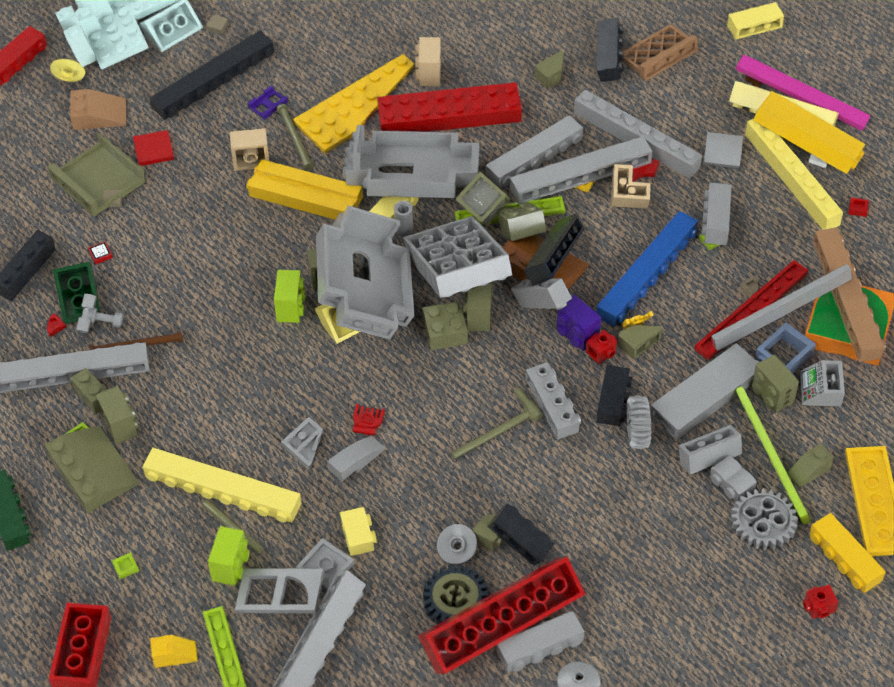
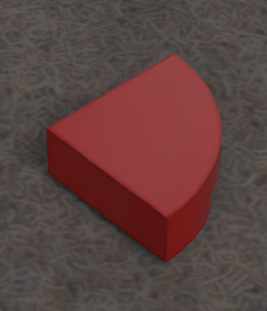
(54, 325)

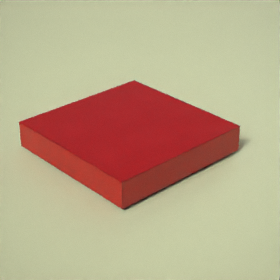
(153, 148)

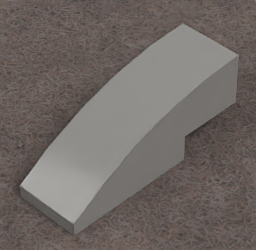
(354, 457)

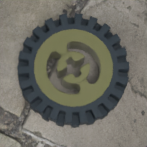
(442, 589)

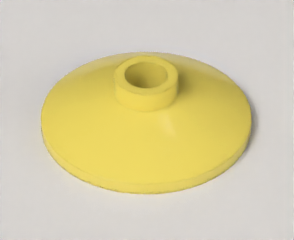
(67, 70)

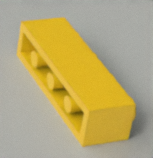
(846, 553)

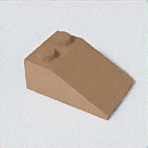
(96, 109)

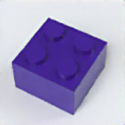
(578, 322)

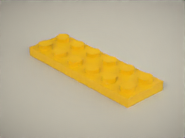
(873, 497)

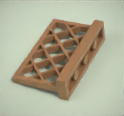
(664, 58)

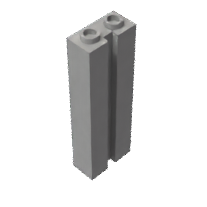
(704, 391)

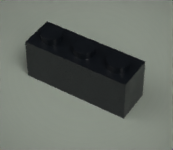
(614, 395)
(521, 534)

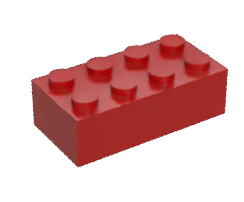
(80, 646)

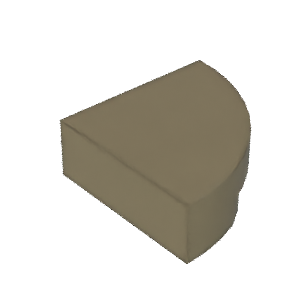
(750, 286)

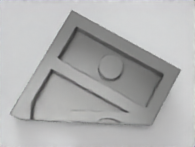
(304, 441)

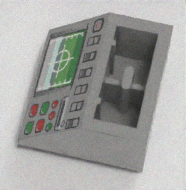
(822, 384)

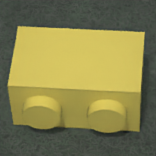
(357, 531)

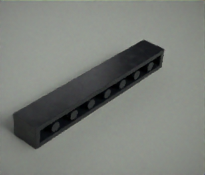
(212, 75)

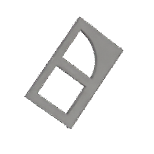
(309, 577)

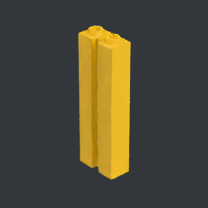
(810, 132)
(302, 190)

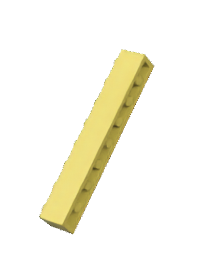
(795, 175)
(222, 485)

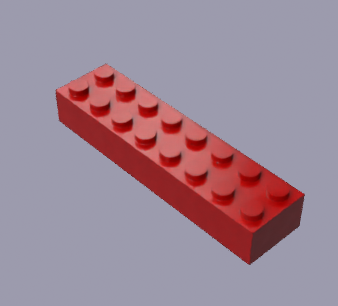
(450, 108)
(501, 615)

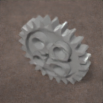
(764, 519)

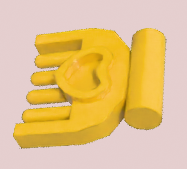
(637, 320)

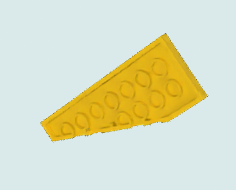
(338, 116)

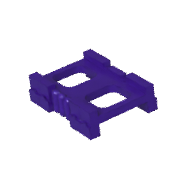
(264, 100)

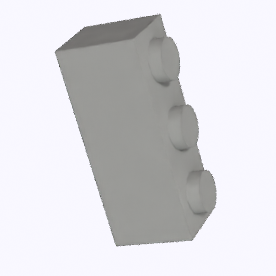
(710, 449)

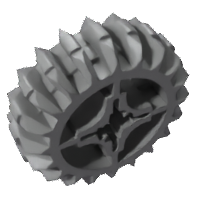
(638, 422)

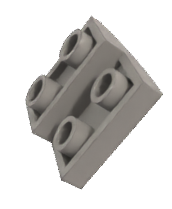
(723, 150)

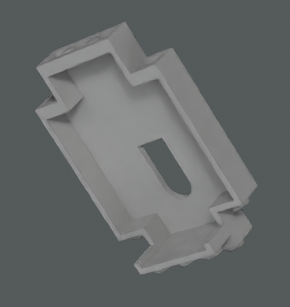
(437, 159)
(361, 304)

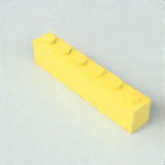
(753, 97)

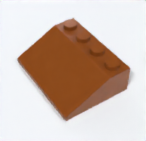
(522, 251)

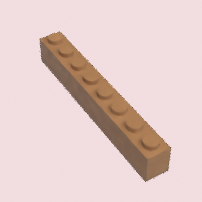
(849, 297)

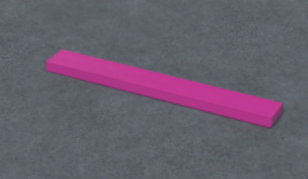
(801, 91)

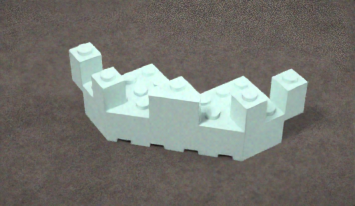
(107, 28)

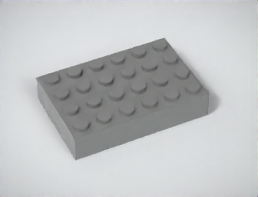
(458, 256)

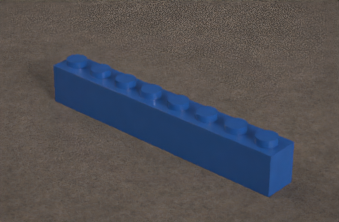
(647, 268)

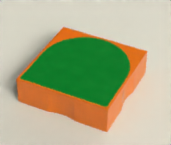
(828, 328)

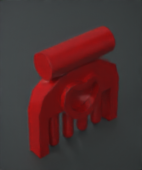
(365, 422)

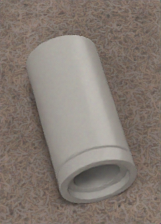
(404, 213)

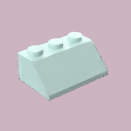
(171, 25)

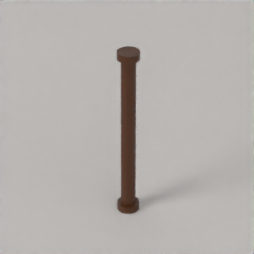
(149, 341)

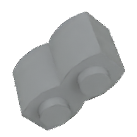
(732, 478)

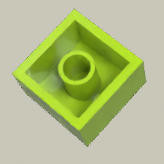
(289, 296)
(228, 556)

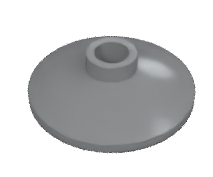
(450, 538)
(567, 675)

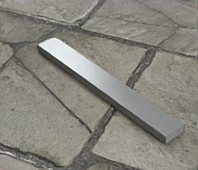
(782, 307)

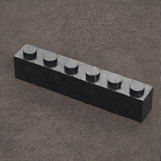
(554, 249)

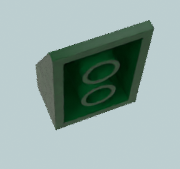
(71, 286)

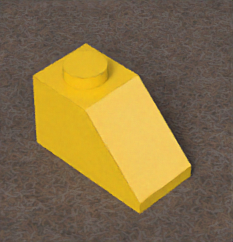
(172, 650)

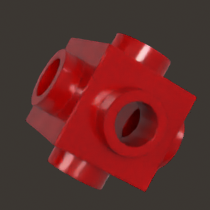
(601, 346)
(820, 601)

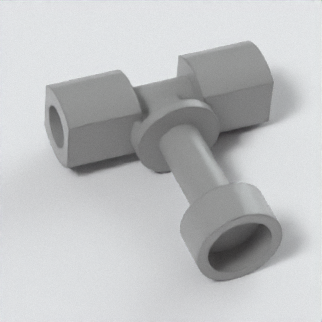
(90, 315)

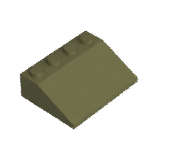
(90, 466)

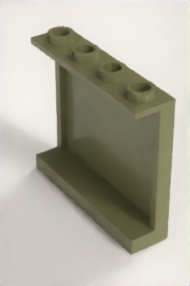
(98, 170)

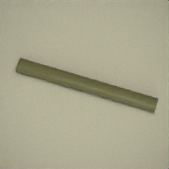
(230, 524)

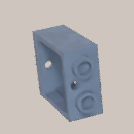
(792, 337)

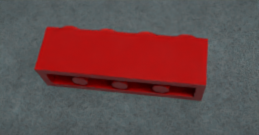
(20, 52)

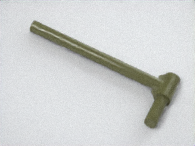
(530, 411)

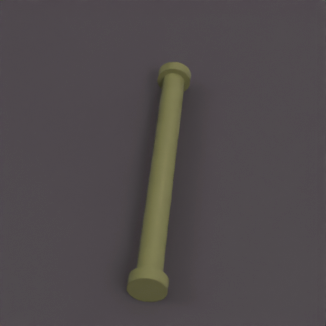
(307, 164)

